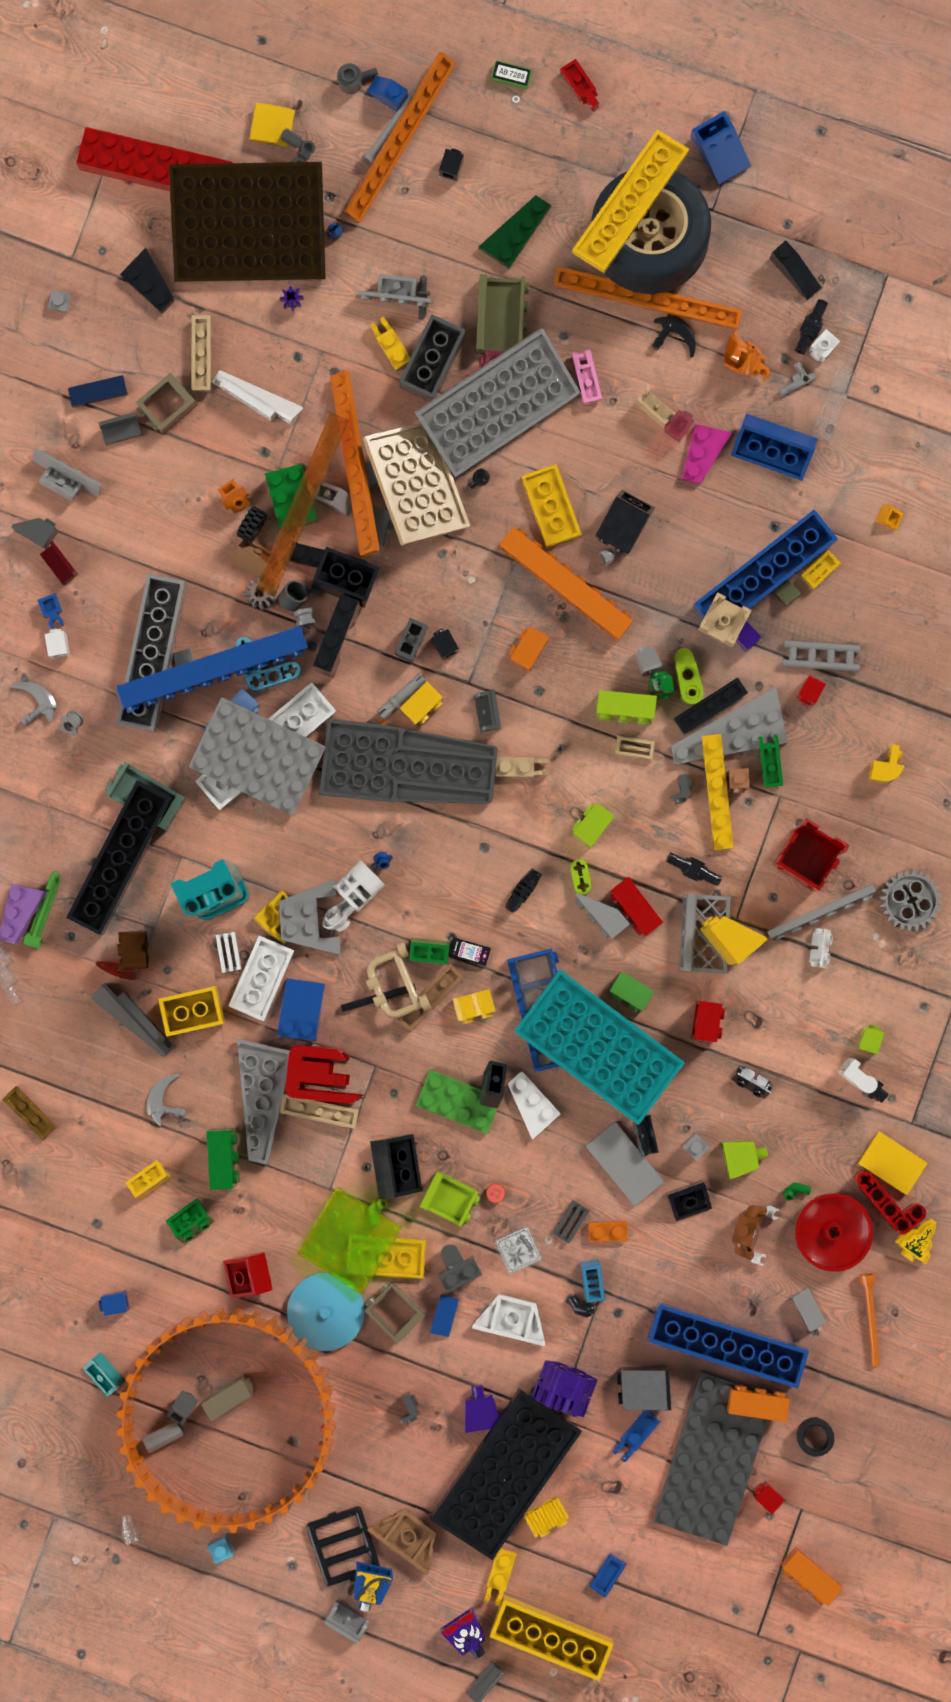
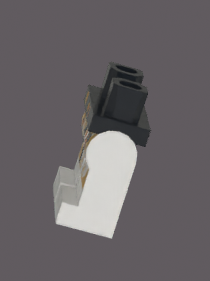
(870, 1086)

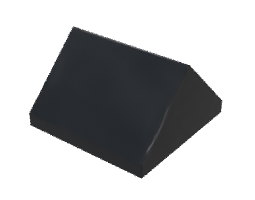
(689, 1200)

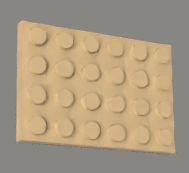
(415, 484)

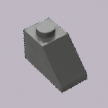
(37, 531)

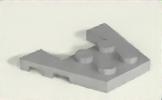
(300, 919)

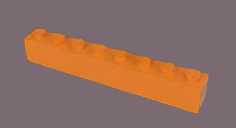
(565, 583)

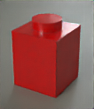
(810, 691)
(768, 1497)

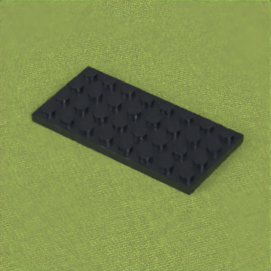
(505, 1474)

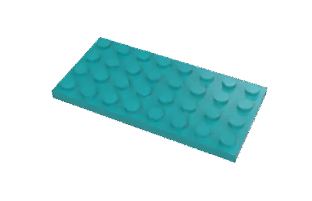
(599, 1047)

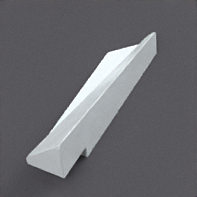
(258, 399)

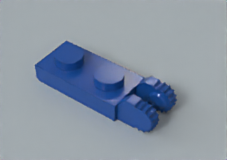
(637, 1433)

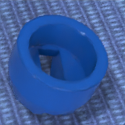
(337, 233)

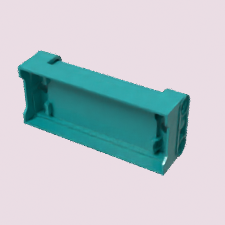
(212, 892)

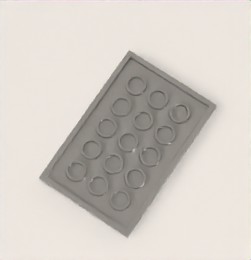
(257, 756)

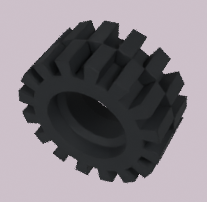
(252, 524)

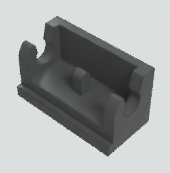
(487, 711)

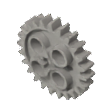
(927, 892)

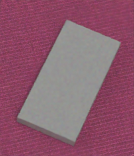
(624, 1163)

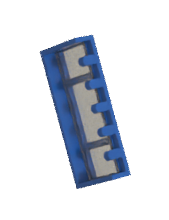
(530, 978)

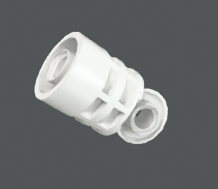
(354, 897)

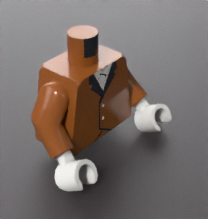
(748, 1230)

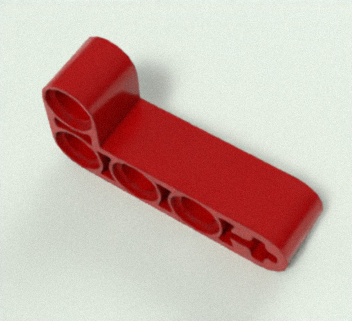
(885, 1199)

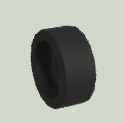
(815, 1452)

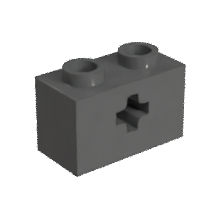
(411, 640)

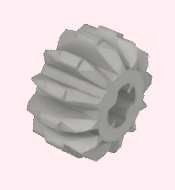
(257, 600)

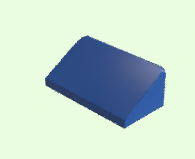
(444, 1315)

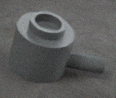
(351, 78)
(295, 594)

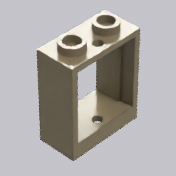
(177, 415)
(408, 1326)
(228, 1397)

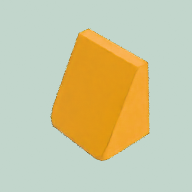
(889, 517)

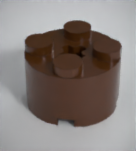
(133, 950)

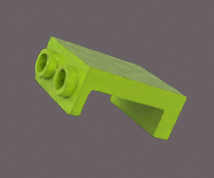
(450, 1199)

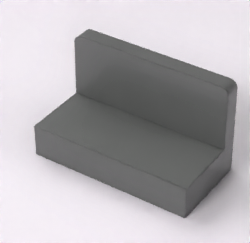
(120, 428)

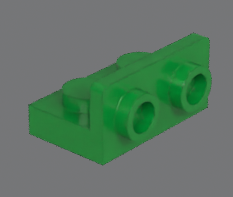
(189, 1221)

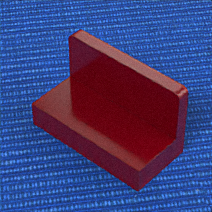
(58, 563)

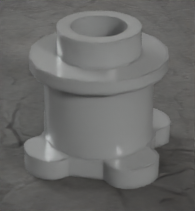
(71, 722)

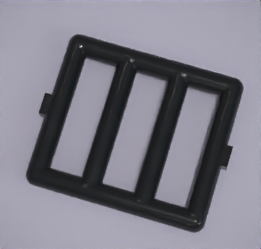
(317, 1544)

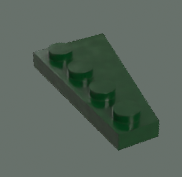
(515, 233)

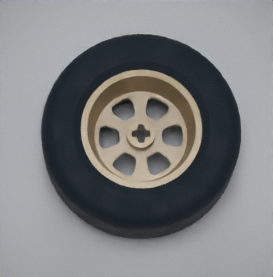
(674, 265)

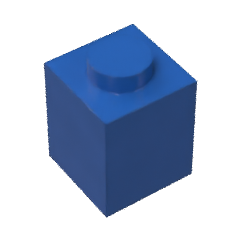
(114, 1303)

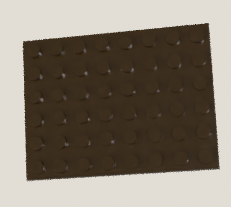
(247, 221)

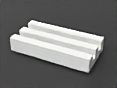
(221, 955)

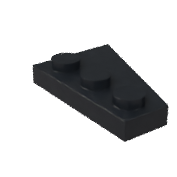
(148, 282)

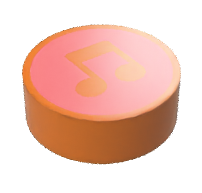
(495, 1193)

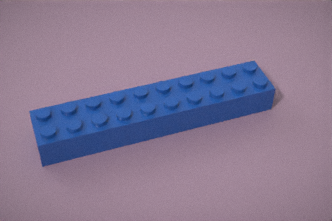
(211, 668)

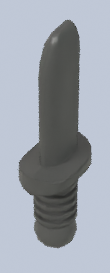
(422, 294)

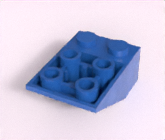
(720, 147)

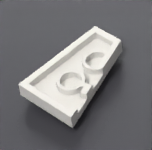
(532, 1104)

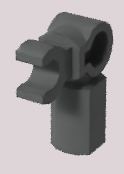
(306, 148)

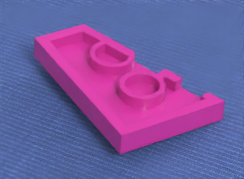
(703, 451)

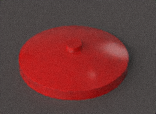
(833, 1232)

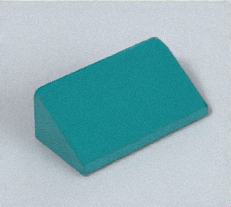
(103, 1374)

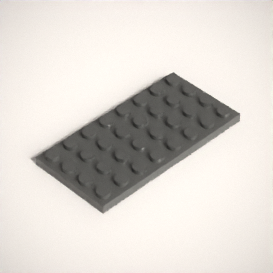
(710, 1464)

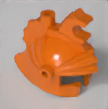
(744, 357)

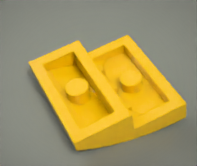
(269, 124)

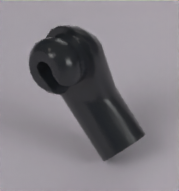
(579, 1309)

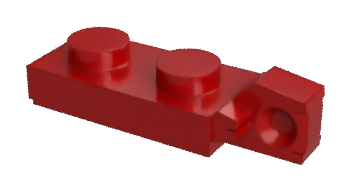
(580, 84)

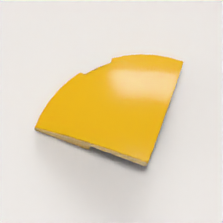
(269, 916)

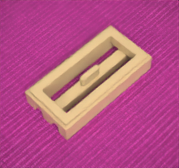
(633, 755)

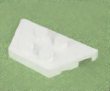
(512, 1319)

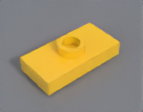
(820, 570)

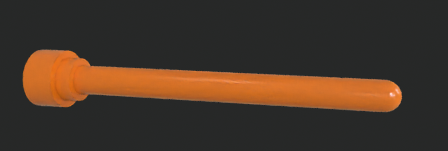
(868, 1281)

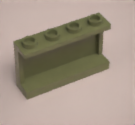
(500, 313)

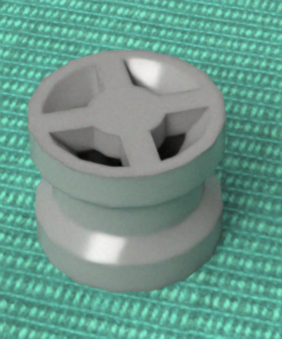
(304, 617)

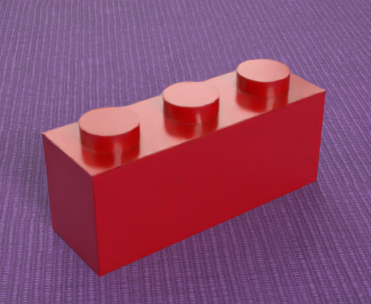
(635, 907)

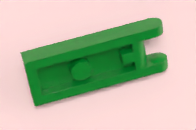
(770, 763)

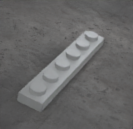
(813, 916)

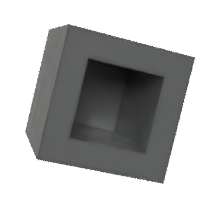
(182, 1407)

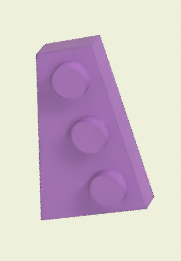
(19, 909)

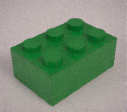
(283, 488)
(222, 1158)

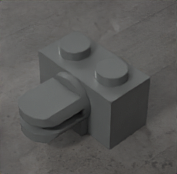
(457, 1269)

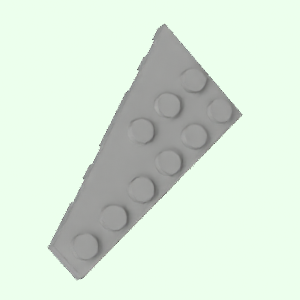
(738, 729)

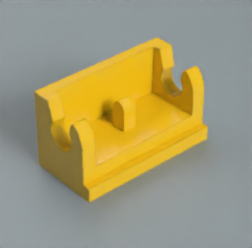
(148, 1180)

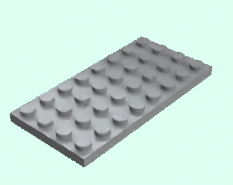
(497, 402)

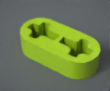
(576, 878)

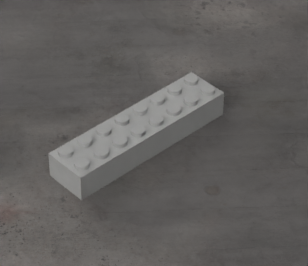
(153, 643)

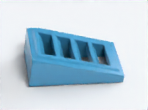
(589, 1265)

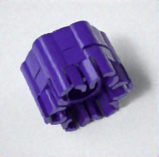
(564, 1387)

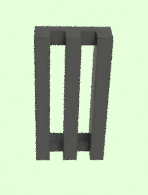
(562, 1235)

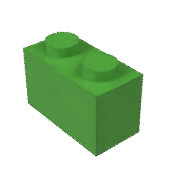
(630, 991)

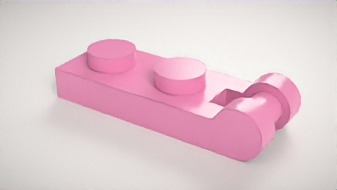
(587, 377)

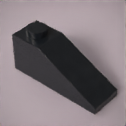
(795, 270)

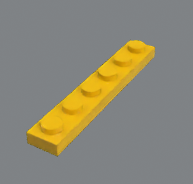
(717, 792)

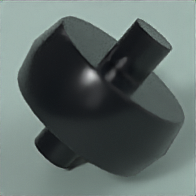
(480, 478)

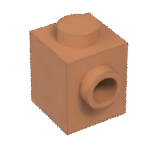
(738, 780)

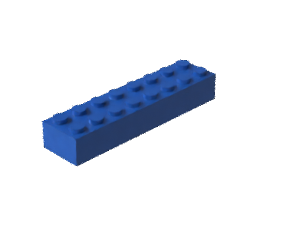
(773, 564)
(728, 1345)

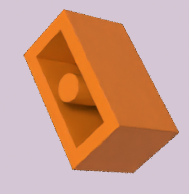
(528, 649)

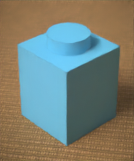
(221, 1548)

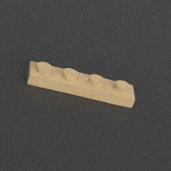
(201, 353)
(319, 1111)

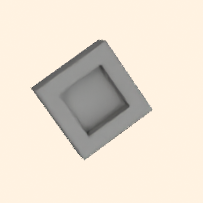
(59, 301)

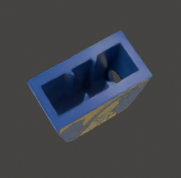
(371, 1584)

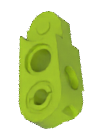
(685, 661)

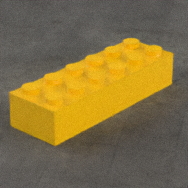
(551, 1638)

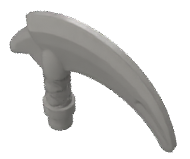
(44, 698)
(155, 1101)

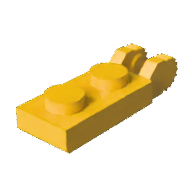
(391, 345)
(500, 1574)

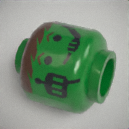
(661, 685)

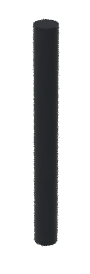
(369, 1000)

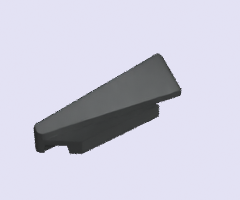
(132, 1017)

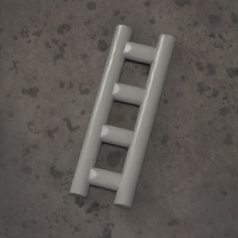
(829, 647)

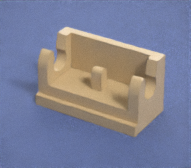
(655, 408)

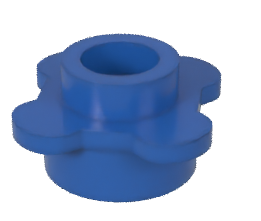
(381, 860)

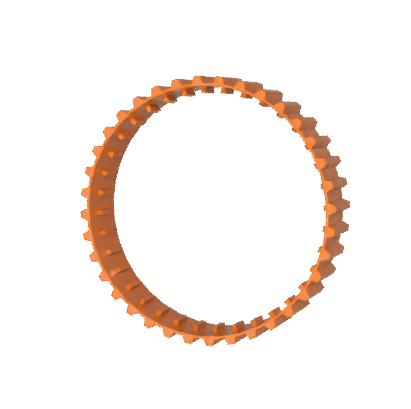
(170, 1502)

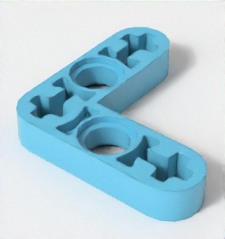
(252, 674)

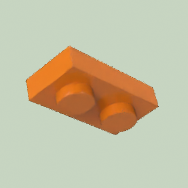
(607, 1231)

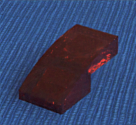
(112, 968)

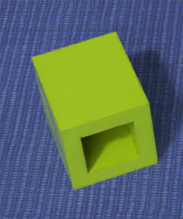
(870, 1039)

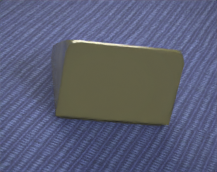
(787, 593)

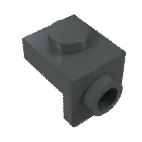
(684, 786)
(411, 1404)

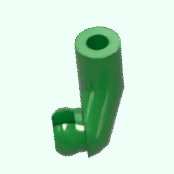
(795, 1188)

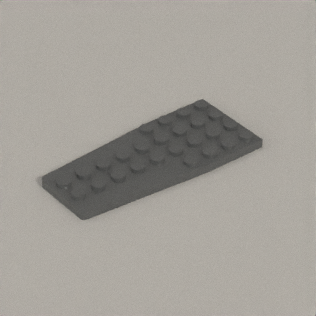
(405, 765)

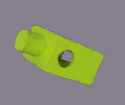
(742, 1157)

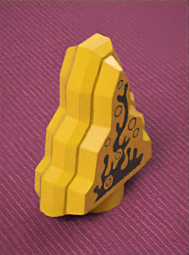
(918, 1242)

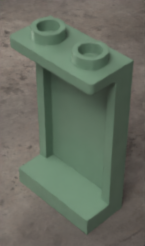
(124, 782)

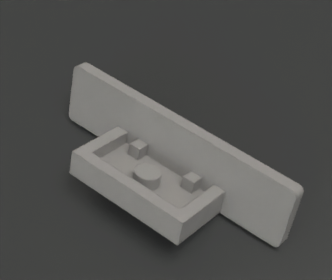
(396, 289)
(63, 478)

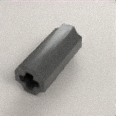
(485, 1682)

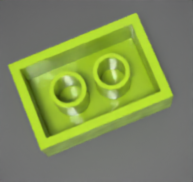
(625, 707)

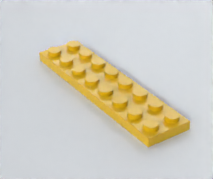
(630, 201)

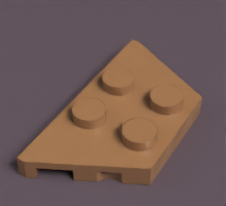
(407, 1537)

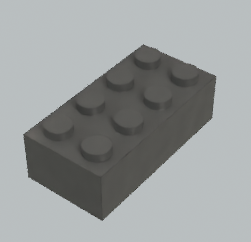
(432, 358)

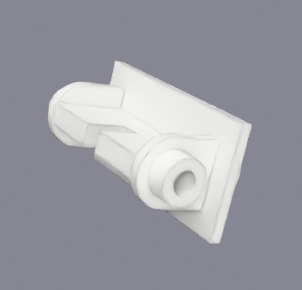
(822, 940)

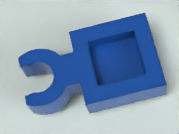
(51, 608)

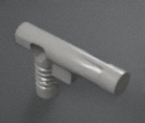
(798, 380)

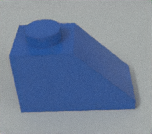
(388, 92)

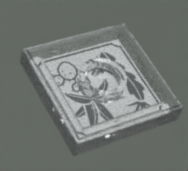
(518, 1250)

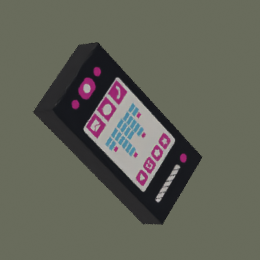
(470, 951)

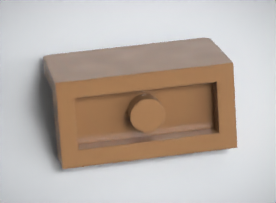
(251, 557)

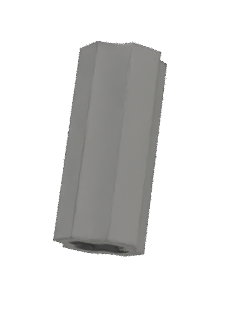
(163, 1436)

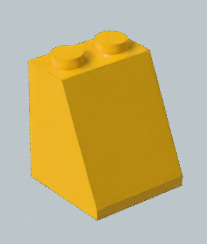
(731, 939)

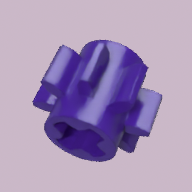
(292, 303)

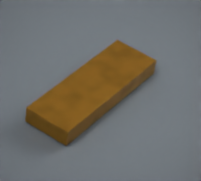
(29, 1113)

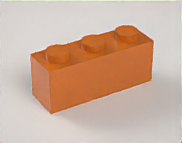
(758, 1403)
(811, 1577)

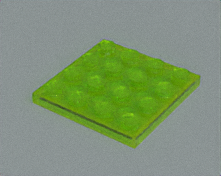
(350, 1240)

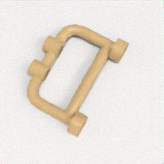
(380, 999)

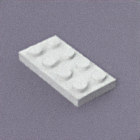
(261, 978)

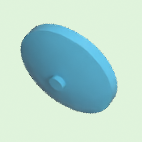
(325, 1312)

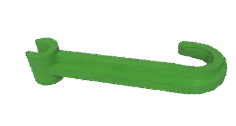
(34, 937)

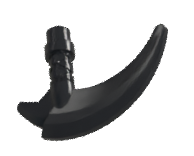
(677, 325)

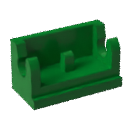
(429, 951)

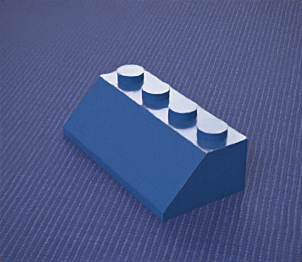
(774, 447)

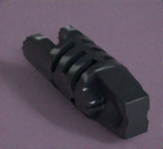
(523, 890)

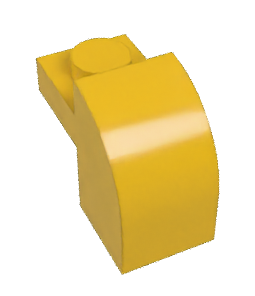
(887, 771)

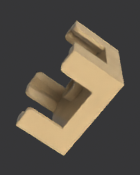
(724, 620)

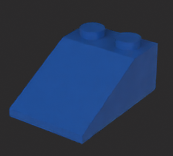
(301, 1009)

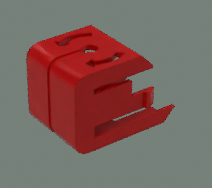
(809, 855)
(303, 1071)

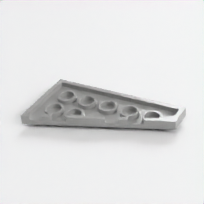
(262, 1085)

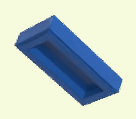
(607, 1575)

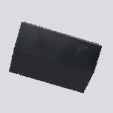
(345, 575)
(396, 1166)

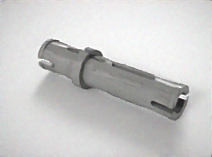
(399, 698)

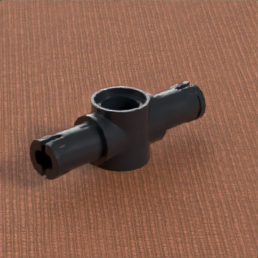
(811, 327)
(694, 869)

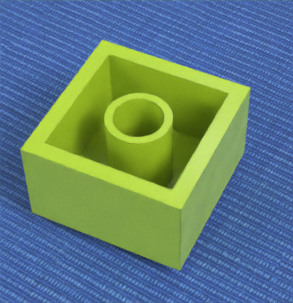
(593, 824)

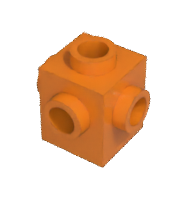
(234, 496)

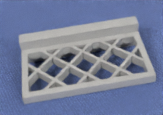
(688, 929)

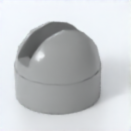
(607, 556)

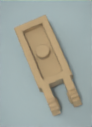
(519, 767)

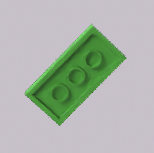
(455, 1101)

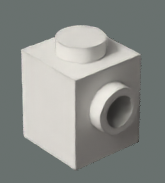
(824, 346)
(57, 644)

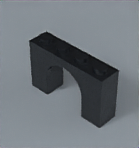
(329, 651)

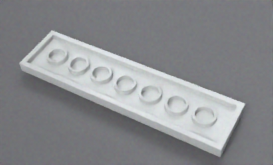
(301, 714)

